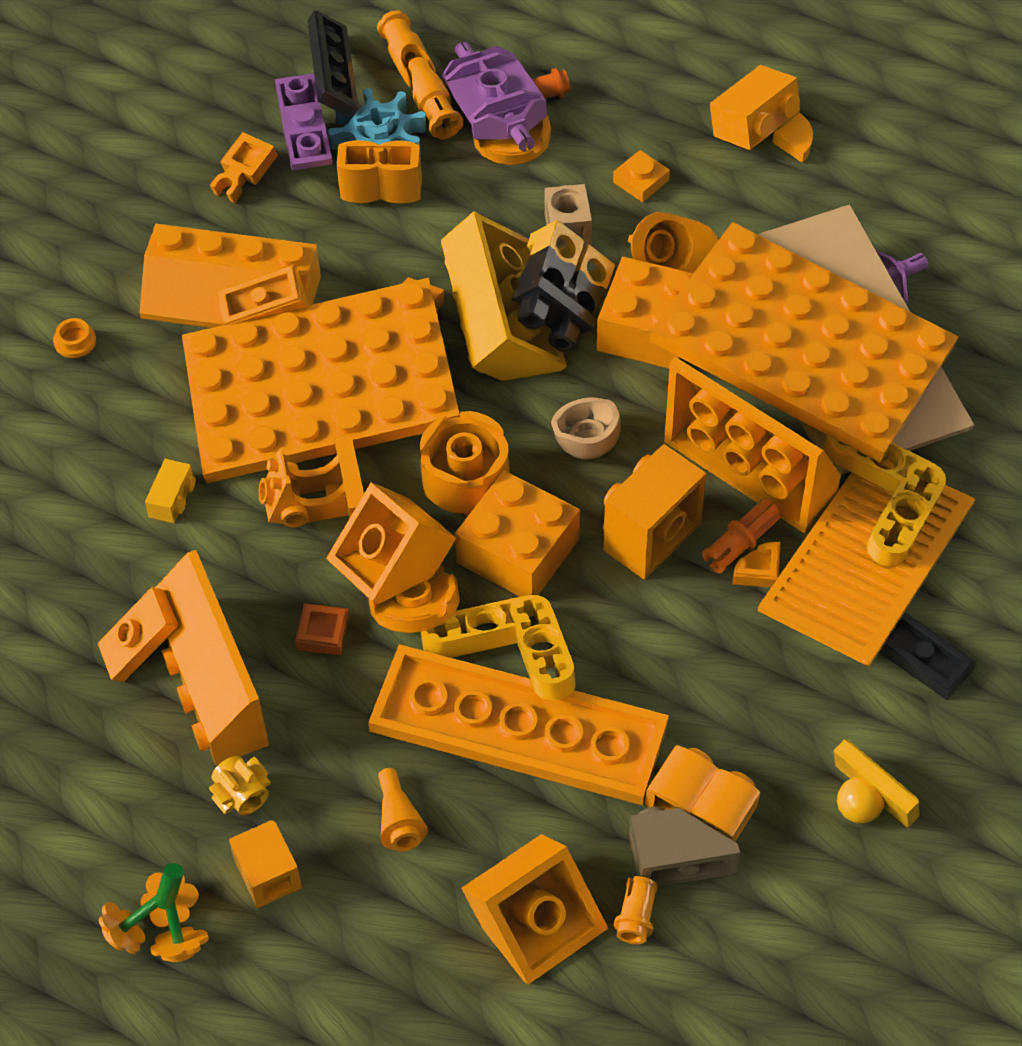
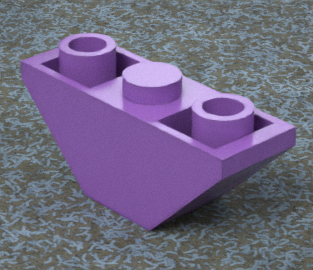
(303, 122)

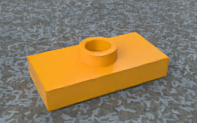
(137, 634)

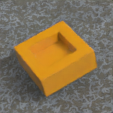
(641, 176)

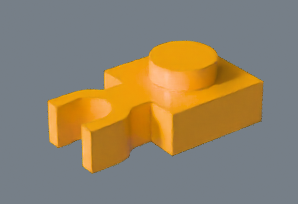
(243, 162)

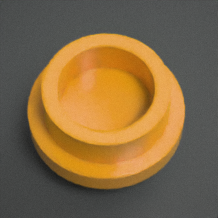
(74, 338)

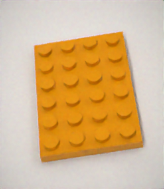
(804, 340)
(316, 374)

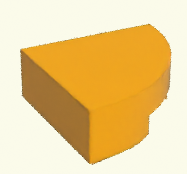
(795, 137)
(759, 566)

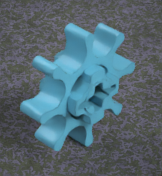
(379, 122)

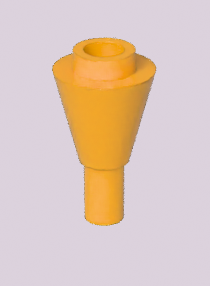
(400, 822)

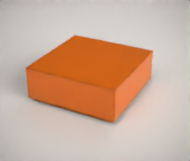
(322, 629)

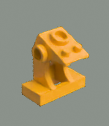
(286, 483)

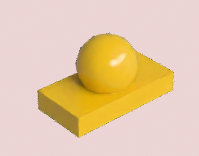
(871, 789)

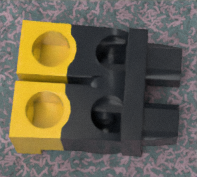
(559, 288)

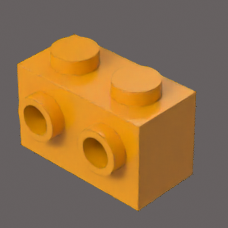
(755, 107)

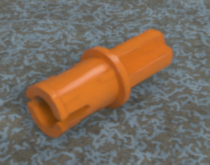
(742, 535)

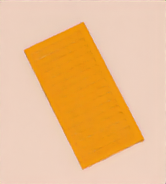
(838, 590)

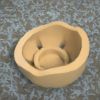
(588, 436)

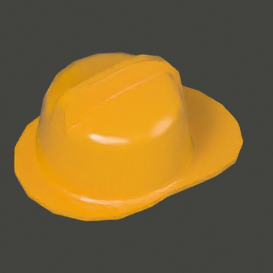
(672, 241)

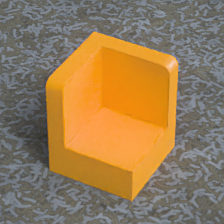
(265, 863)

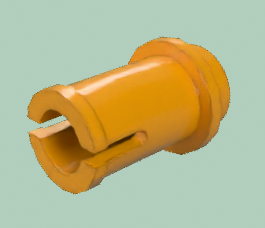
(634, 922)

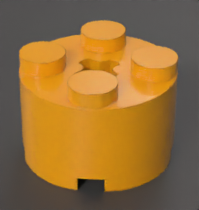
(462, 460)

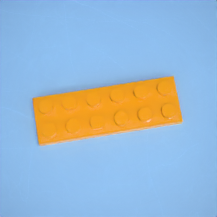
(506, 724)

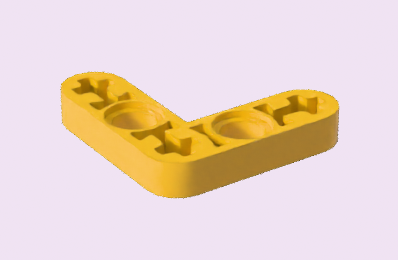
(902, 481)
(512, 628)

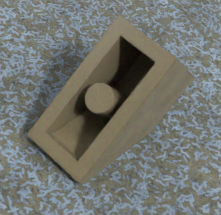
(679, 848)

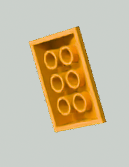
(747, 447)

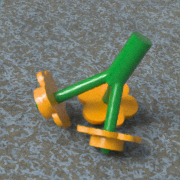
(168, 905)

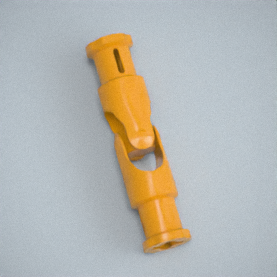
(419, 71)

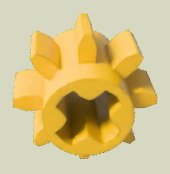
(239, 785)

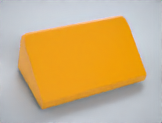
(263, 296)

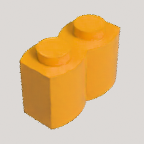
(379, 171)
(702, 790)

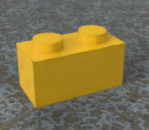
(170, 491)

